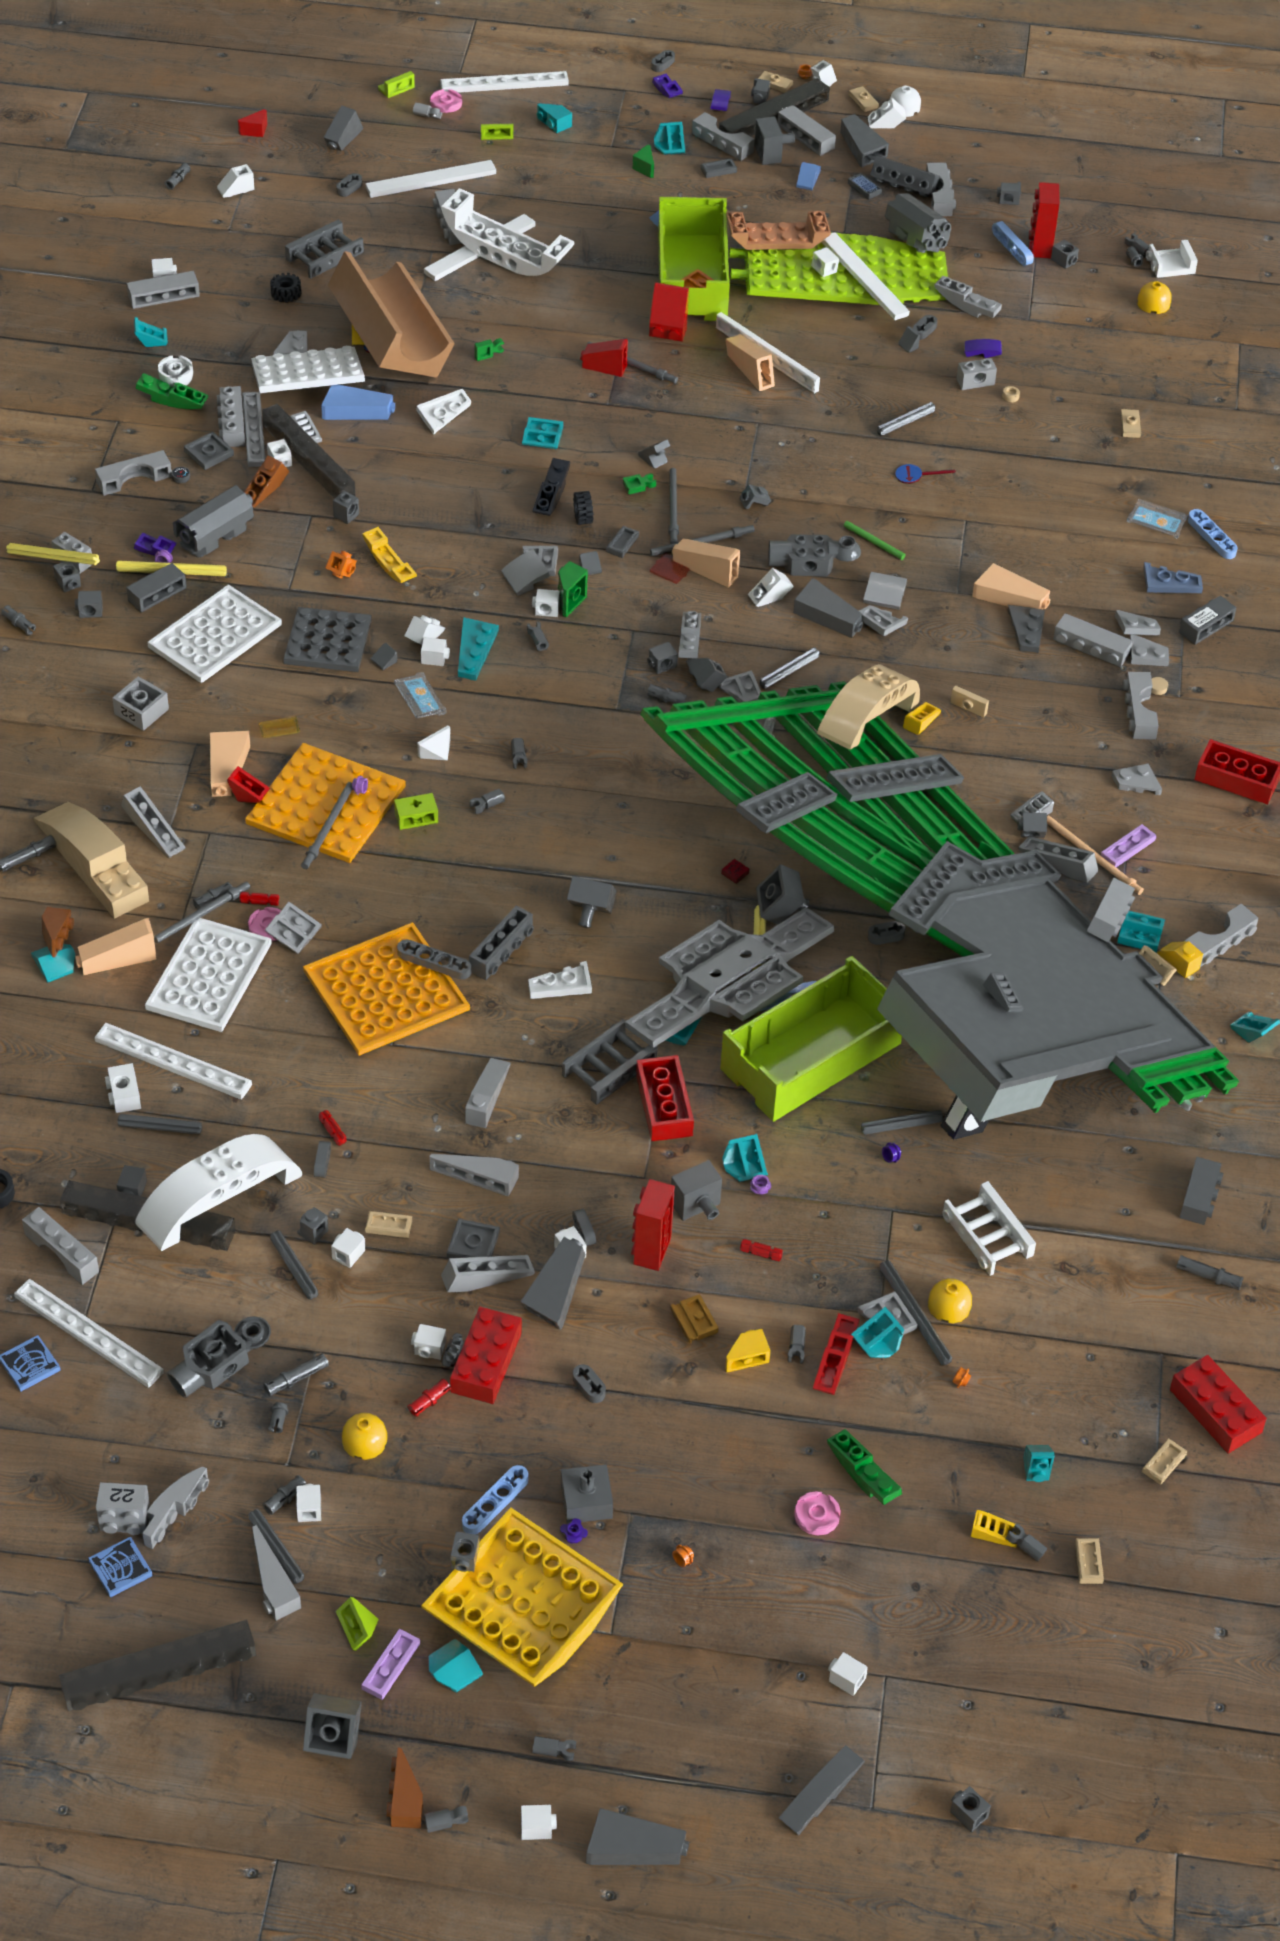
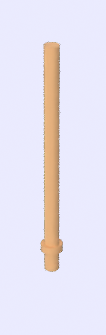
(1099, 859)

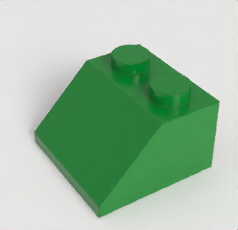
(572, 587)

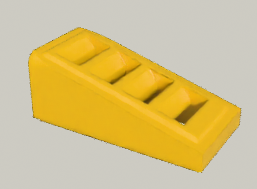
(918, 719)
(992, 1536)

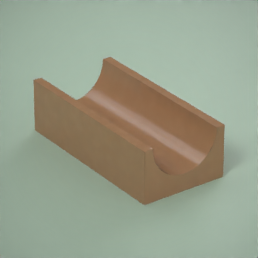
(392, 318)

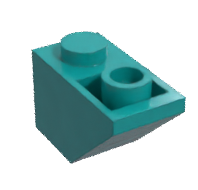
(554, 116)
(1038, 1462)

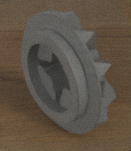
(453, 1350)

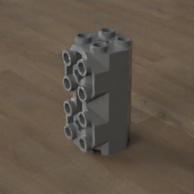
(917, 224)
(217, 518)

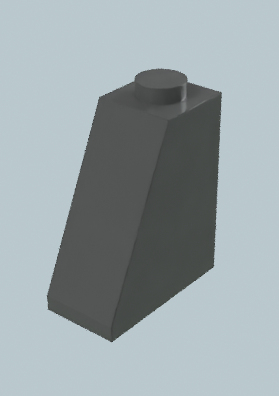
(343, 129)

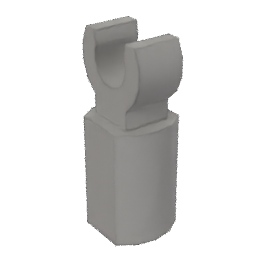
(426, 111)

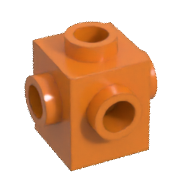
(341, 564)

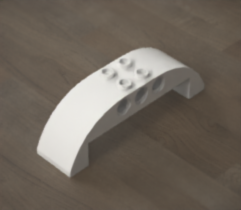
(498, 242)
(211, 1181)

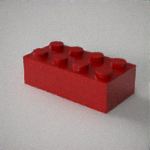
(1044, 220)
(1238, 771)
(664, 1098)
(653, 1224)
(486, 1355)
(1218, 1404)

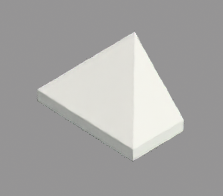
(436, 745)

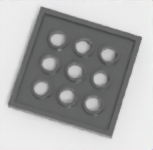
(331, 660)

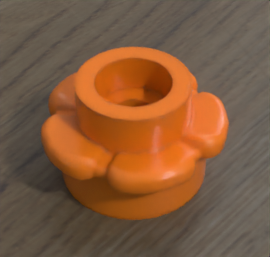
(804, 71)
(961, 1377)
(683, 1555)

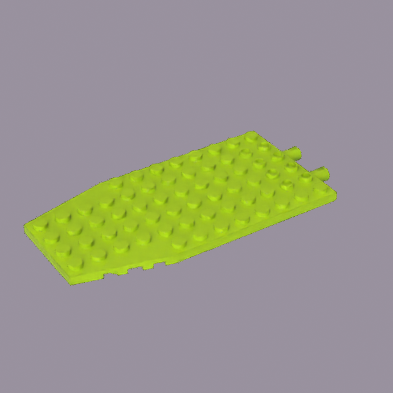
(790, 273)

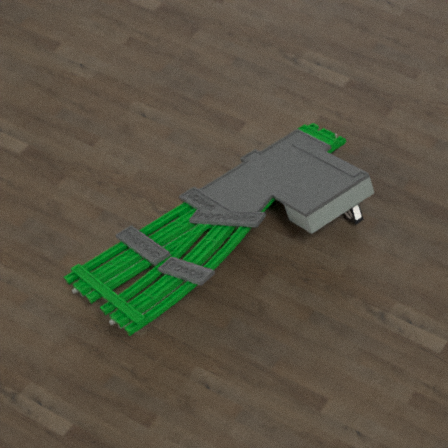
(994, 907)

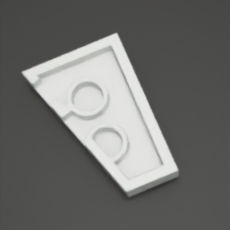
(443, 409)
(564, 983)

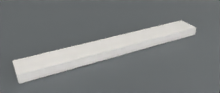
(503, 82)
(430, 178)
(464, 255)
(866, 277)
(779, 359)
(173, 1061)
(89, 1333)

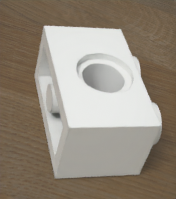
(123, 1087)

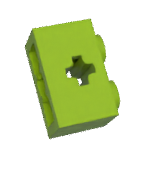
(416, 811)

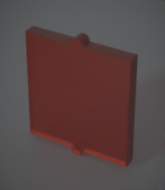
(669, 569)

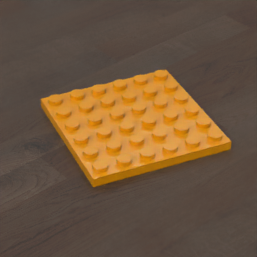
(309, 790)
(381, 995)

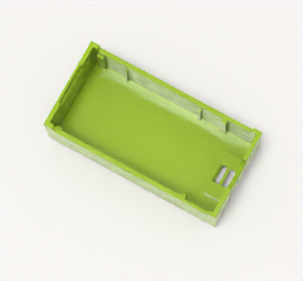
(694, 238)
(810, 1040)

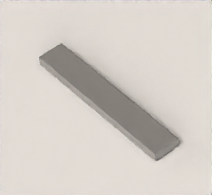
(253, 429)

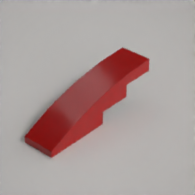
(836, 1354)

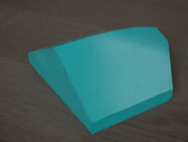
(670, 138)
(149, 334)
(55, 967)
(1253, 1026)
(744, 1158)
(880, 1335)
(454, 1666)

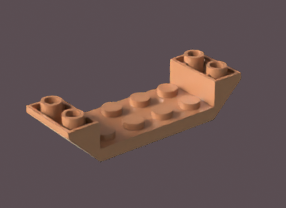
(779, 235)

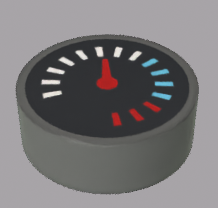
(180, 474)

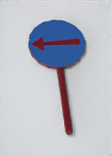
(911, 473)

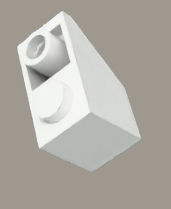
(887, 116)
(237, 181)
(770, 588)
(423, 627)

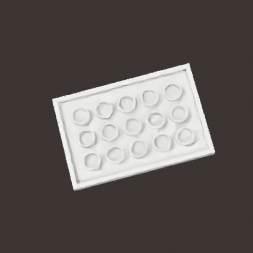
(307, 369)
(214, 633)
(208, 974)

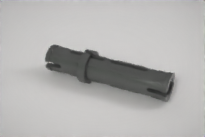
(26, 853)
(1220, 1276)
(292, 1376)

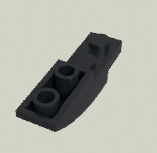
(552, 487)

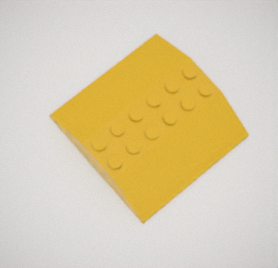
(526, 1598)

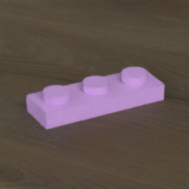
(1128, 845)
(390, 1664)

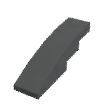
(822, 1789)

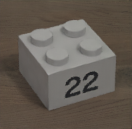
(140, 703)
(122, 1508)

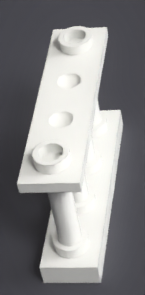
(998, 1212)

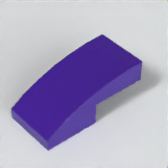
(667, 86)
(721, 100)
(988, 347)
(151, 545)

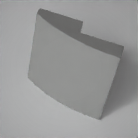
(524, 572)
(885, 590)
(293, 928)

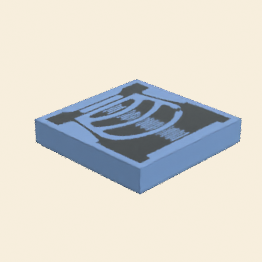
(29, 1363)
(120, 1567)

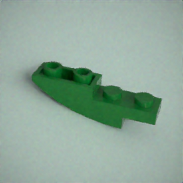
(177, 396)
(862, 1468)

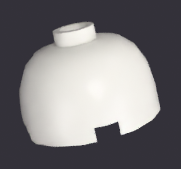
(908, 99)
(175, 370)

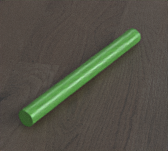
(876, 541)

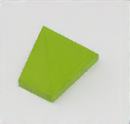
(496, 131)
(356, 1622)

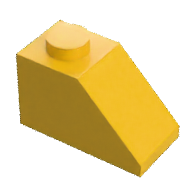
(1182, 956)
(748, 1351)

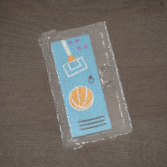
(1161, 520)
(420, 696)

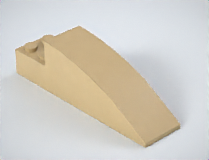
(95, 856)

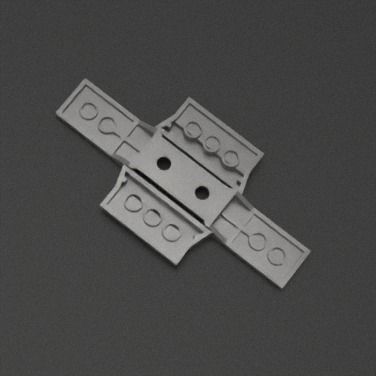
(719, 951)

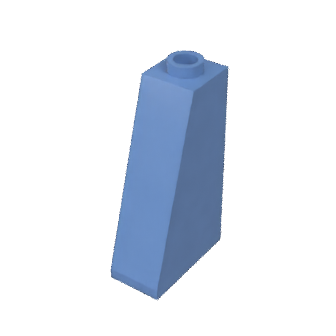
(356, 404)

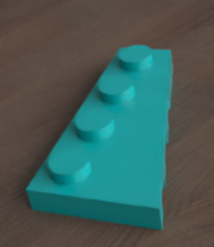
(475, 645)

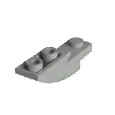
(963, 298)
(690, 635)
(175, 1499)

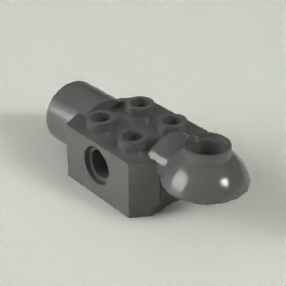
(811, 553)
(217, 1354)

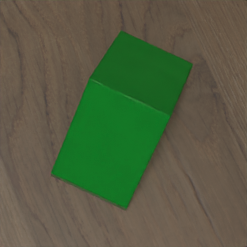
(644, 162)

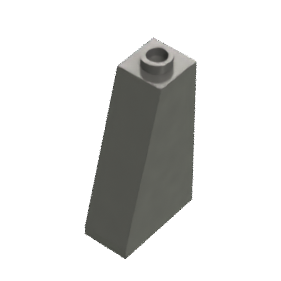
(863, 140)
(827, 609)
(555, 1285)
(634, 1841)

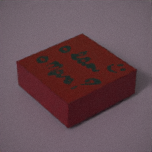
(735, 871)

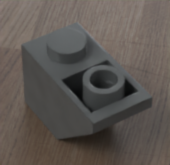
(707, 673)

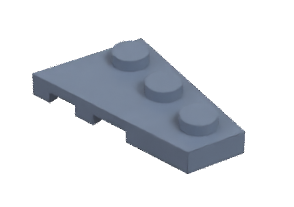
(1165, 581)

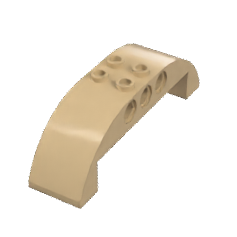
(865, 699)

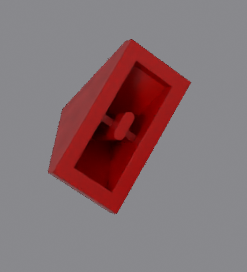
(254, 124)
(246, 787)

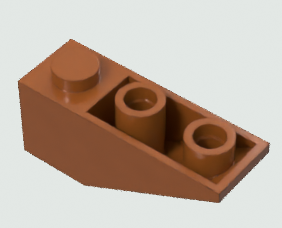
(266, 480)
(56, 927)
(407, 1798)

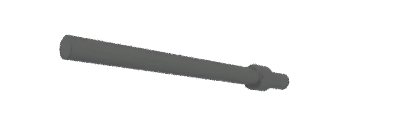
(659, 373)
(673, 528)
(735, 532)
(313, 851)
(231, 894)

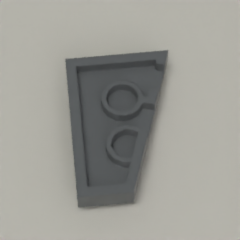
(1027, 626)

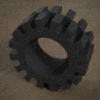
(285, 287)
(583, 507)

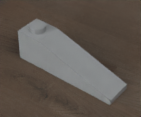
(151, 822)
(1068, 860)
(486, 1093)
(485, 1172)
(480, 1272)
(278, 1591)

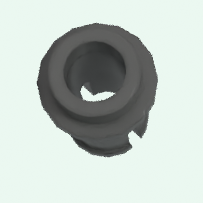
(1136, 259)
(279, 1412)

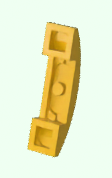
(386, 557)

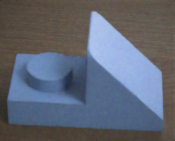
(808, 175)

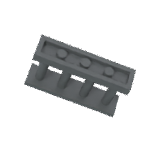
(317, 239)
(614, 1078)

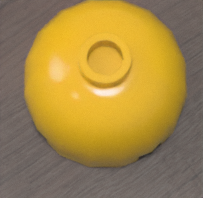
(1154, 297)
(950, 1300)
(364, 1436)

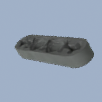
(435, 956)

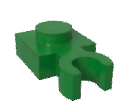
(486, 348)
(636, 483)

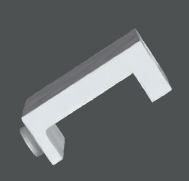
(1172, 261)

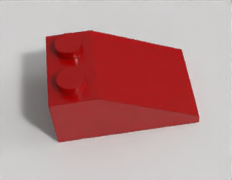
(669, 312)

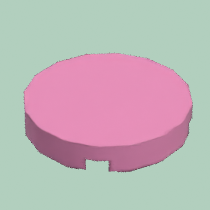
(446, 101)
(261, 919)
(817, 1513)

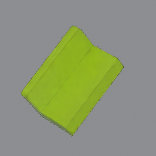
(398, 84)

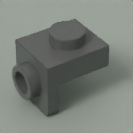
(754, 494)

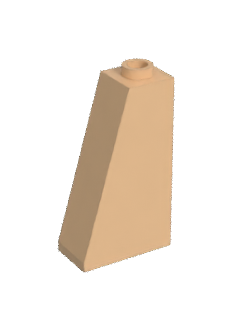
(752, 361)
(708, 560)
(1008, 588)
(226, 753)
(118, 949)

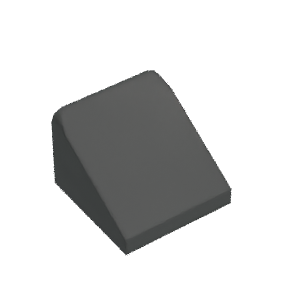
(909, 340)
(590, 562)
(384, 656)

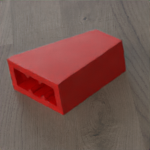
(606, 357)

